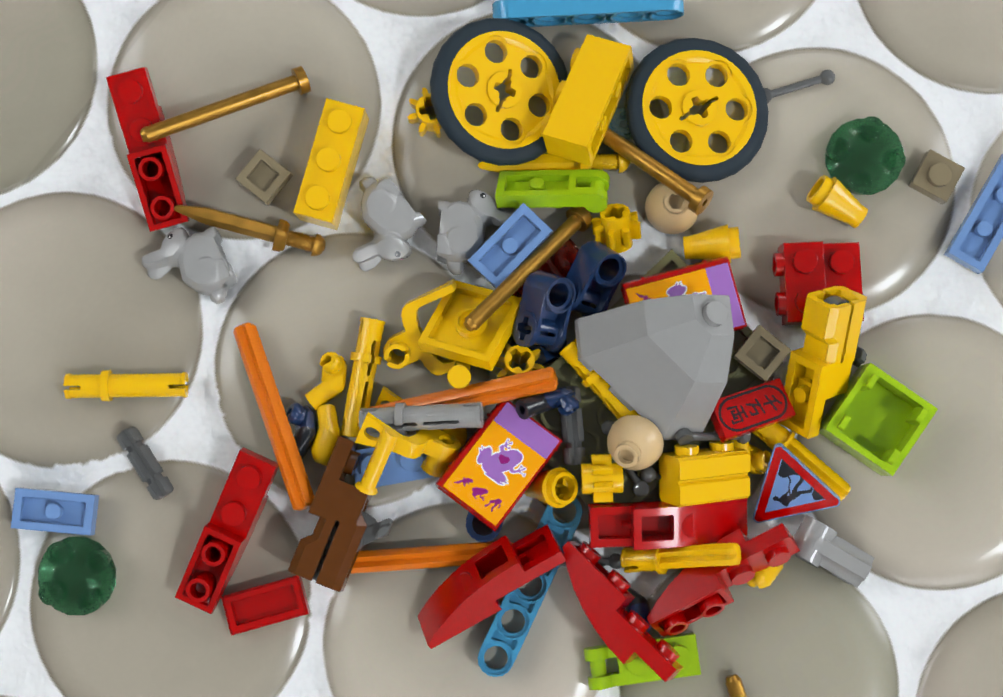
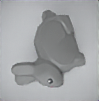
(389, 219)
(464, 228)
(199, 261)

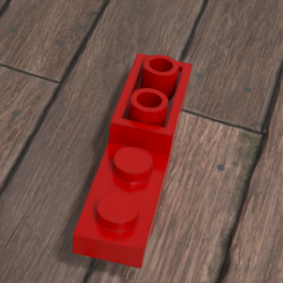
(151, 163)
(664, 525)
(228, 531)
(476, 585)
(706, 590)
(604, 600)

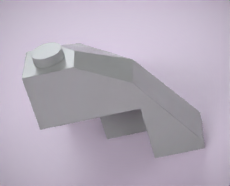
(662, 357)

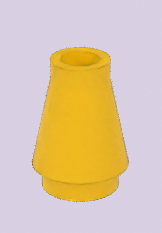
(834, 200)
(713, 244)
(554, 487)

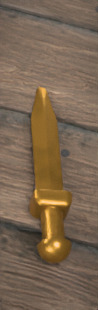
(279, 235)

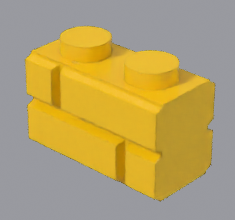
(704, 474)

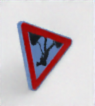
(791, 489)

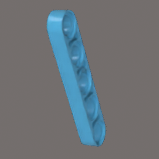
(579, 12)
(527, 605)

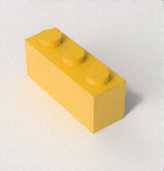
(587, 99)
(331, 164)

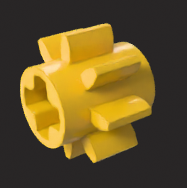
(421, 115)
(617, 227)
(520, 356)
(602, 478)

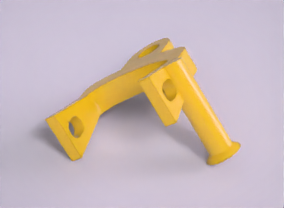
(406, 340)
(437, 445)

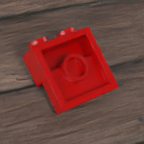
(810, 268)

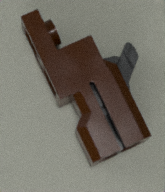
(341, 526)

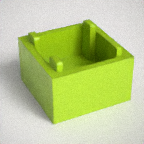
(877, 419)

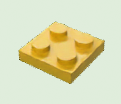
(450, 339)

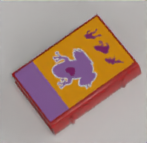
(706, 277)
(498, 464)

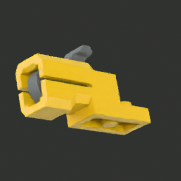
(825, 361)

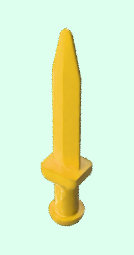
(553, 162)

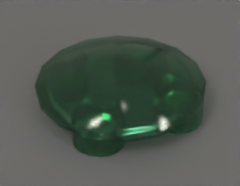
(865, 156)
(76, 576)

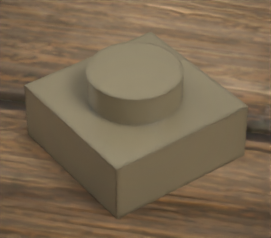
(936, 176)
(264, 177)
(761, 353)

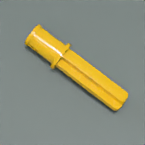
(778, 434)
(680, 557)

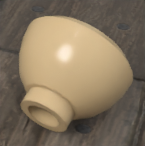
(668, 211)
(635, 442)

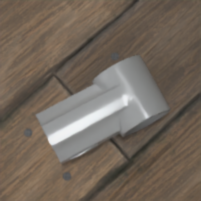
(823, 548)

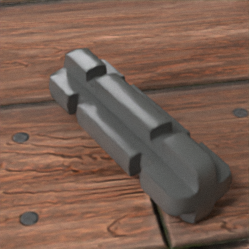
(573, 434)
(145, 463)

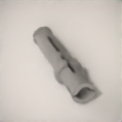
(427, 417)

